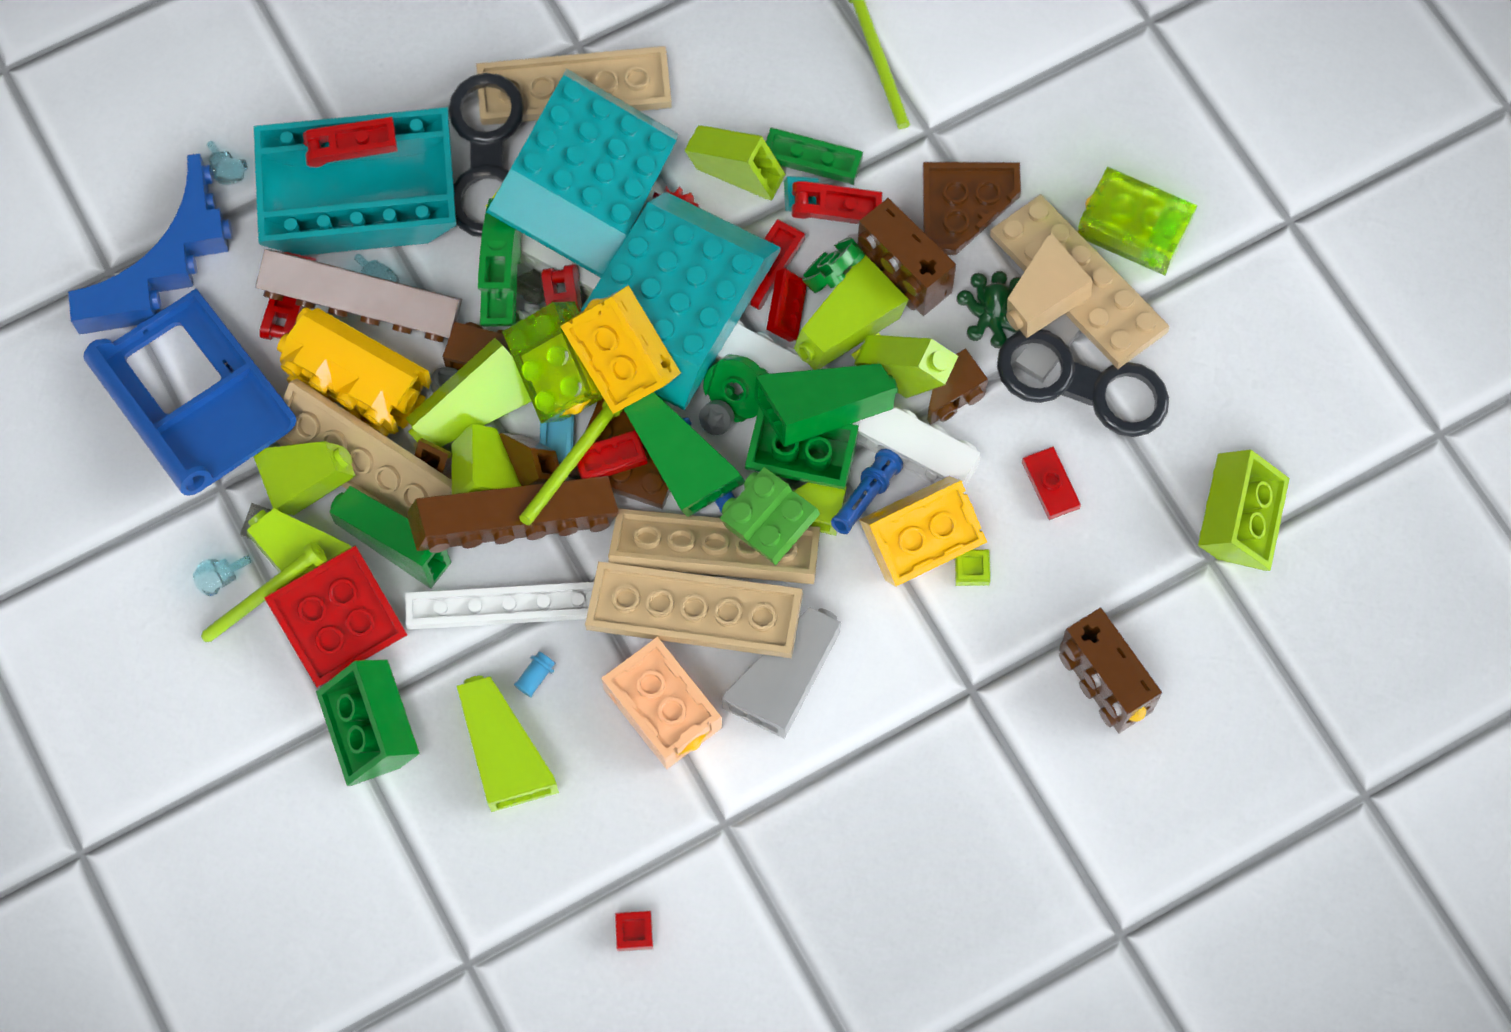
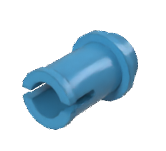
(535, 674)

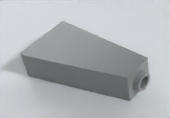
(777, 686)

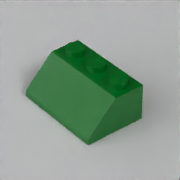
(817, 460)
(367, 721)

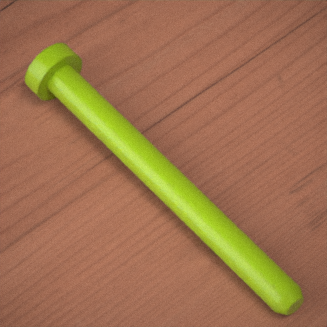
(312, 555)

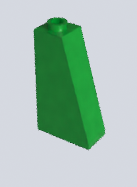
(823, 399)
(684, 459)
(387, 535)

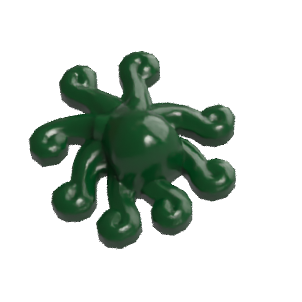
(991, 308)

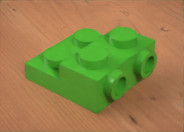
(768, 515)

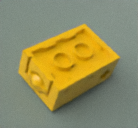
(620, 349)
(923, 530)

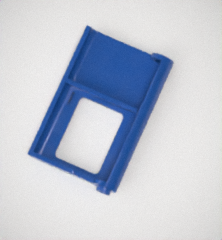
(214, 428)

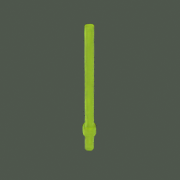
(881, 63)
(567, 465)

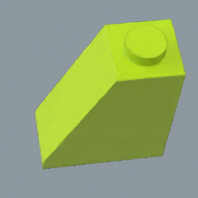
(736, 159)
(912, 361)
(481, 461)
(302, 473)
(284, 539)

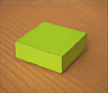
(973, 568)

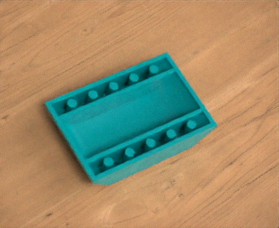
(583, 173)
(359, 200)
(691, 281)

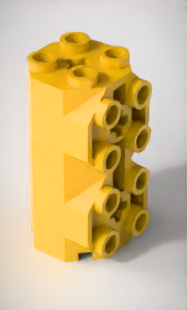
(353, 370)

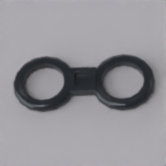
(485, 147)
(1083, 383)

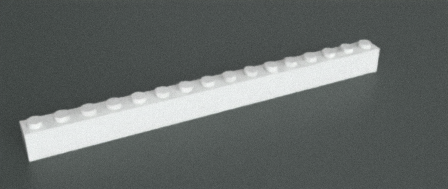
(922, 447)

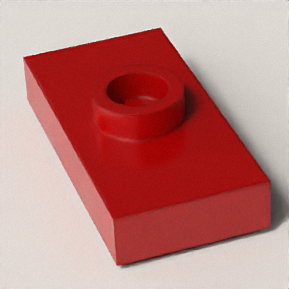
(786, 305)
(612, 456)
(1051, 483)

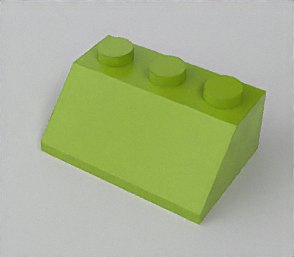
(1244, 510)

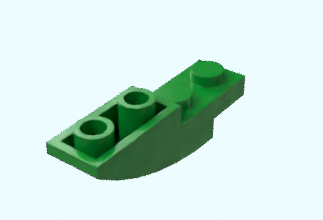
(498, 272)

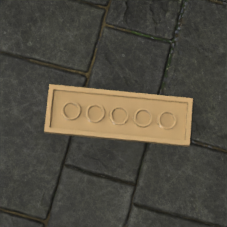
(630, 75)
(1115, 314)
(380, 465)
(704, 547)
(694, 609)

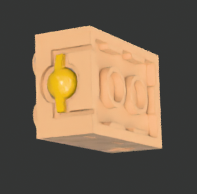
(662, 703)

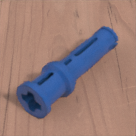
(882, 473)

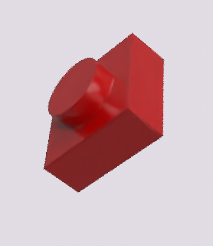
(634, 931)

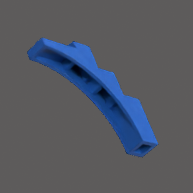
(168, 266)

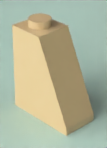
(1047, 288)

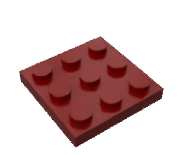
(335, 615)

